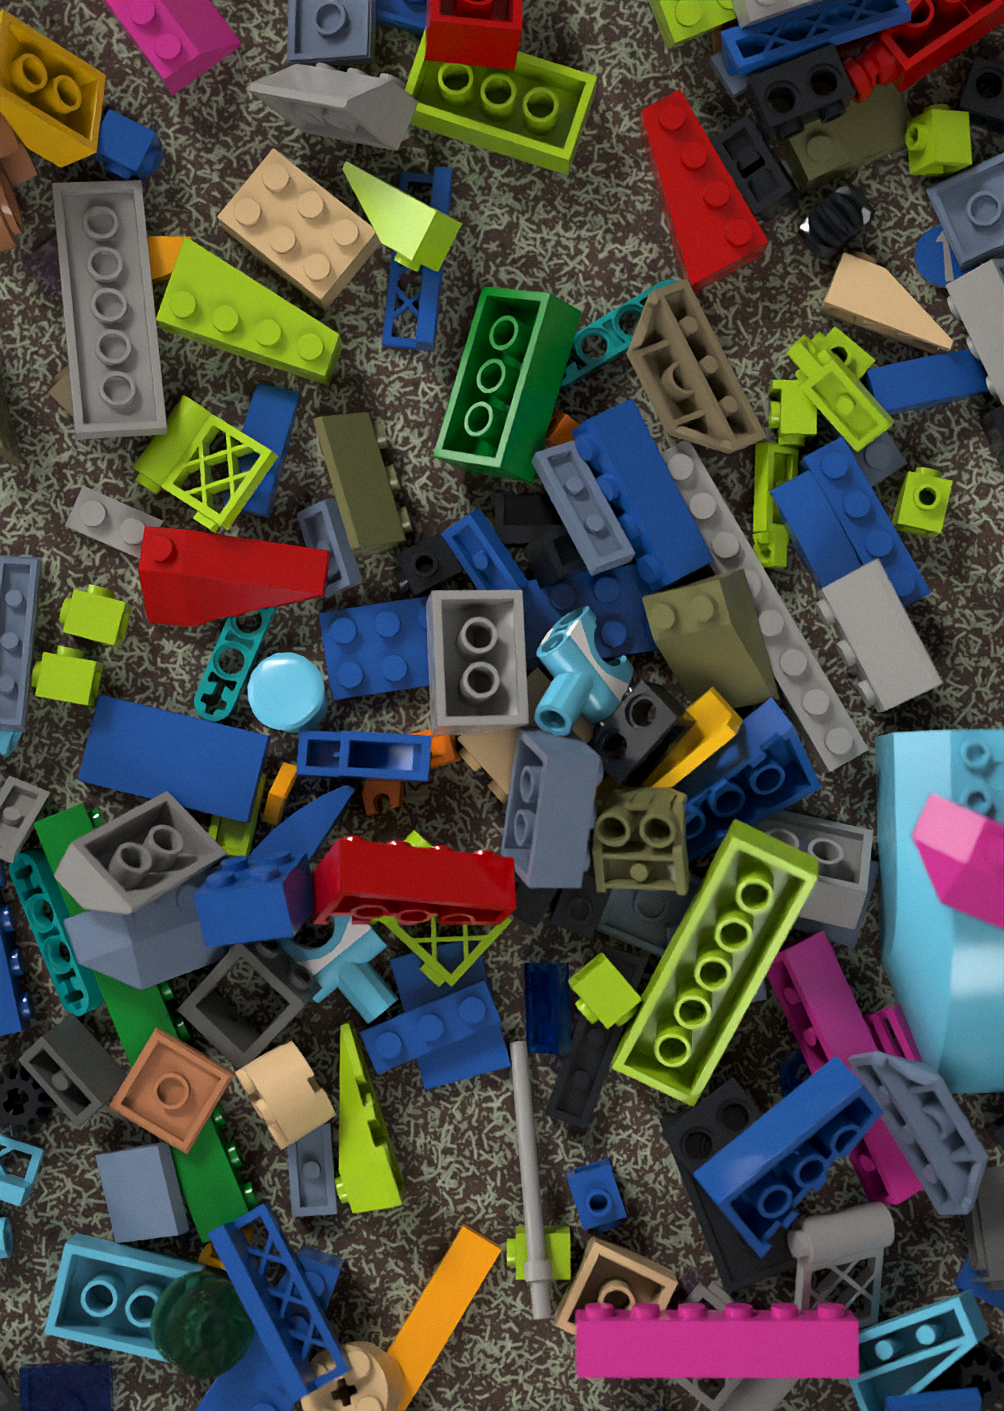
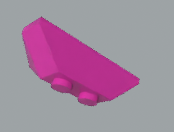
(963, 858)

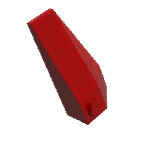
(212, 576)

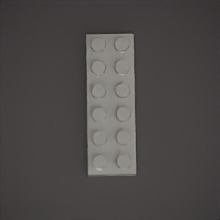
(108, 309)

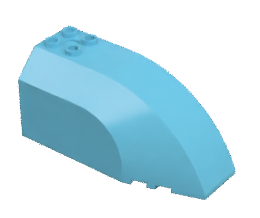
(936, 958)

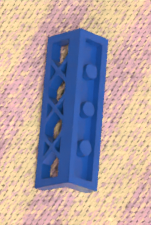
(805, 31)
(431, 280)
(264, 1309)

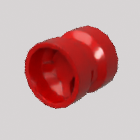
(869, 69)

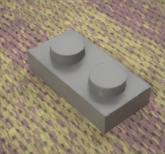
(110, 521)
(19, 808)

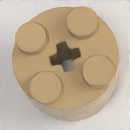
(285, 1093)
(373, 1373)

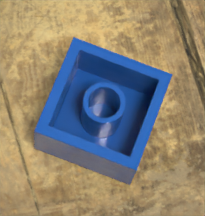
(255, 898)

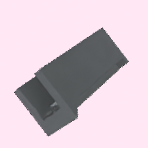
(986, 1230)

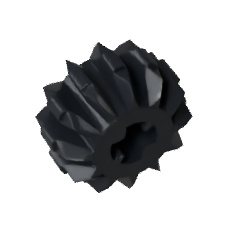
(836, 221)
(34, 1110)
(983, 1365)

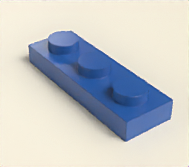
(430, 1026)

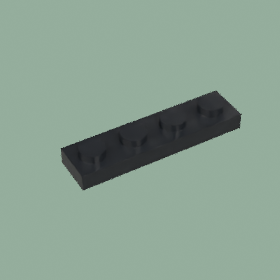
(591, 1053)

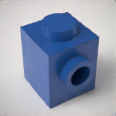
(128, 148)
(596, 1196)

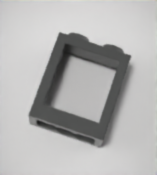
(224, 1025)

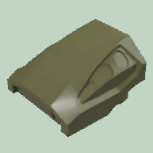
(640, 839)

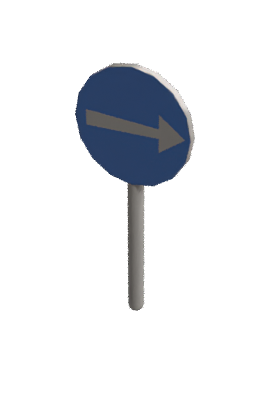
(936, 260)

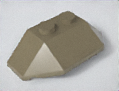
(690, 374)

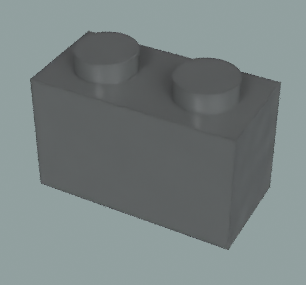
(74, 1069)

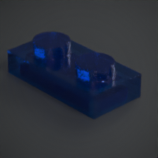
(547, 1008)

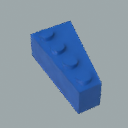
(746, 779)
(789, 1152)
(254, 1380)

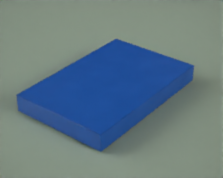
(466, 1057)

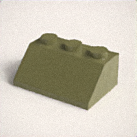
(363, 483)

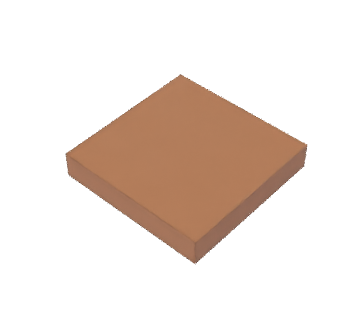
(172, 1090)

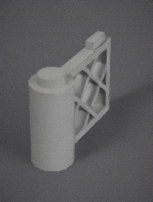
(838, 1243)
(735, 1393)

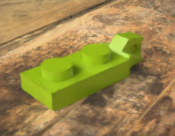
(838, 394)
(773, 467)

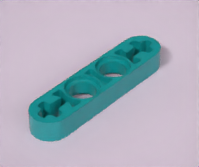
(609, 330)
(249, 645)
(51, 933)

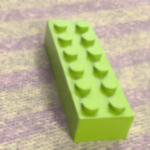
(715, 962)

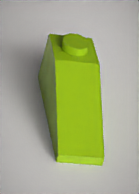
(402, 221)

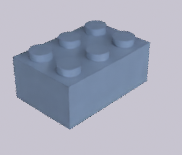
(551, 808)

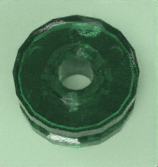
(178, 1321)

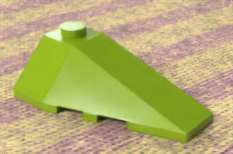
(367, 1159)

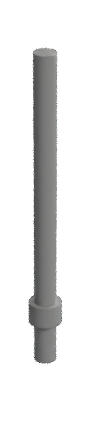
(537, 1269)

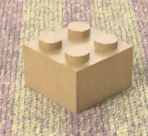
(613, 1277)

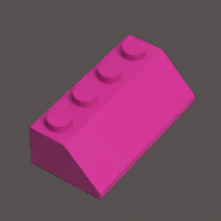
(175, 36)

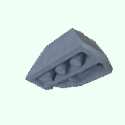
(148, 944)
(926, 1128)

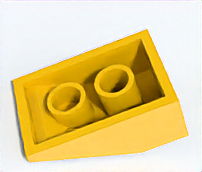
(48, 94)

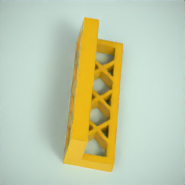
(714, 727)

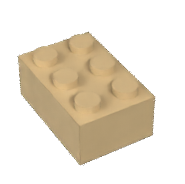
(299, 229)

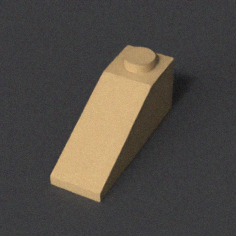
(878, 302)

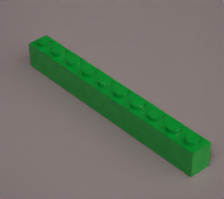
(210, 1170)

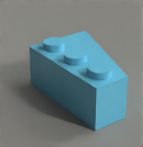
(915, 1348)

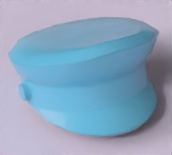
(287, 693)

